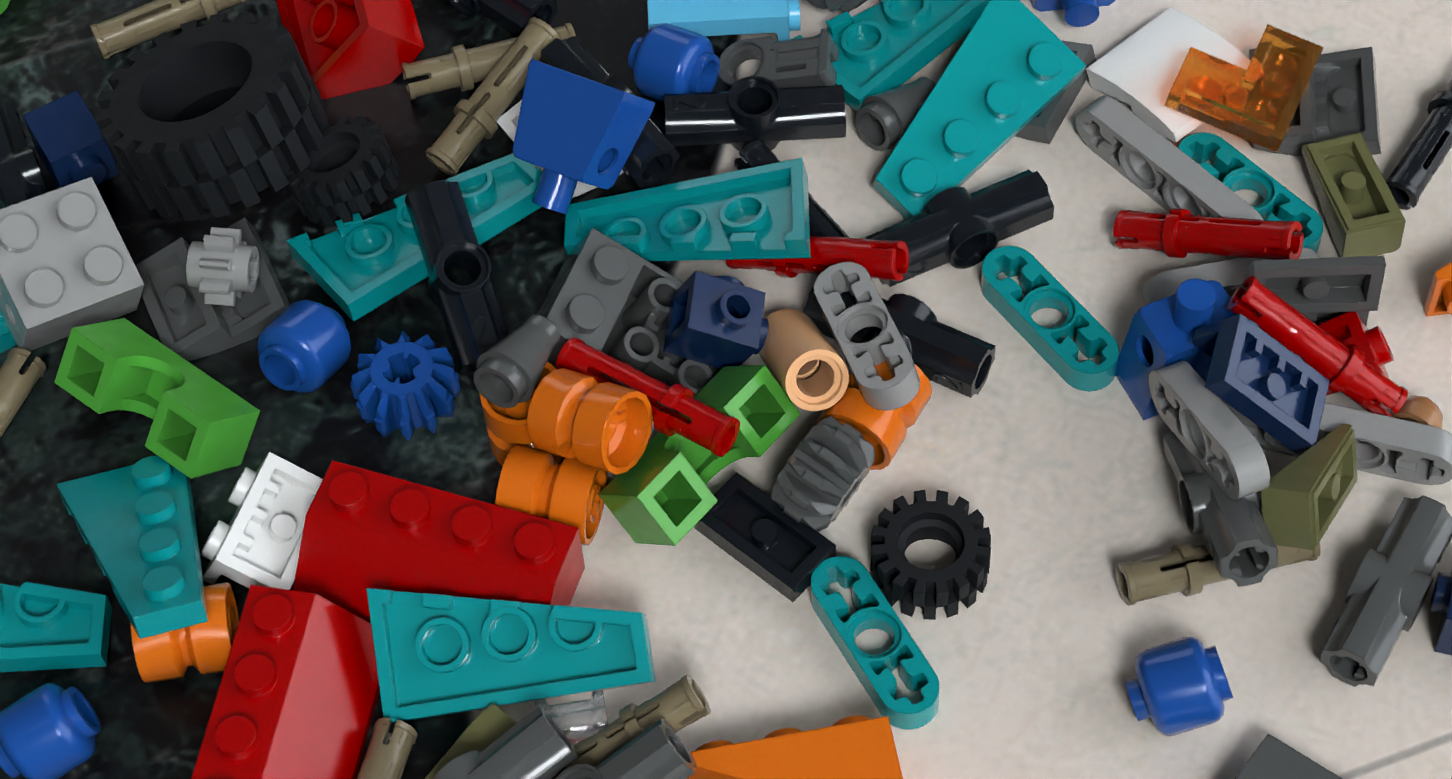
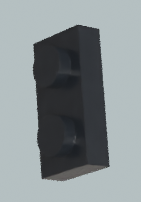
(764, 537)

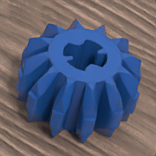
(405, 385)

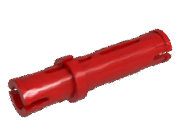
(1222, 236)
(880, 258)
(1320, 350)
(708, 426)

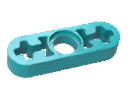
(1241, 173)
(1055, 343)
(875, 670)

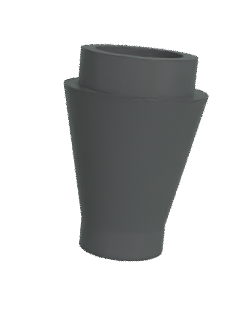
(889, 113)
(514, 365)

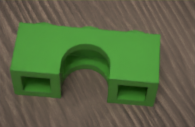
(195, 418)
(667, 486)

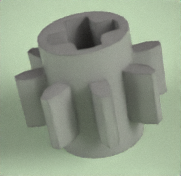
(222, 266)

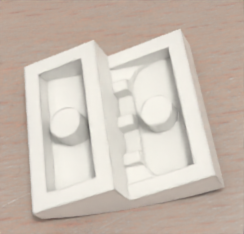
(1148, 62)

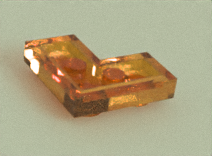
(1248, 102)

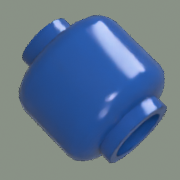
(673, 62)
(303, 346)
(1179, 686)
(47, 733)

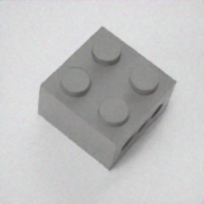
(63, 265)

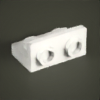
(266, 528)

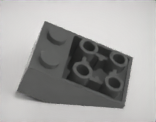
(620, 309)

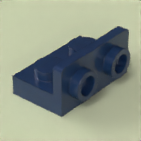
(1264, 380)

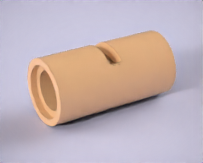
(803, 361)

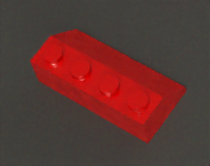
(352, 41)
(426, 540)
(292, 692)

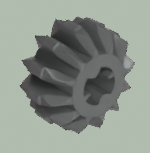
(823, 473)

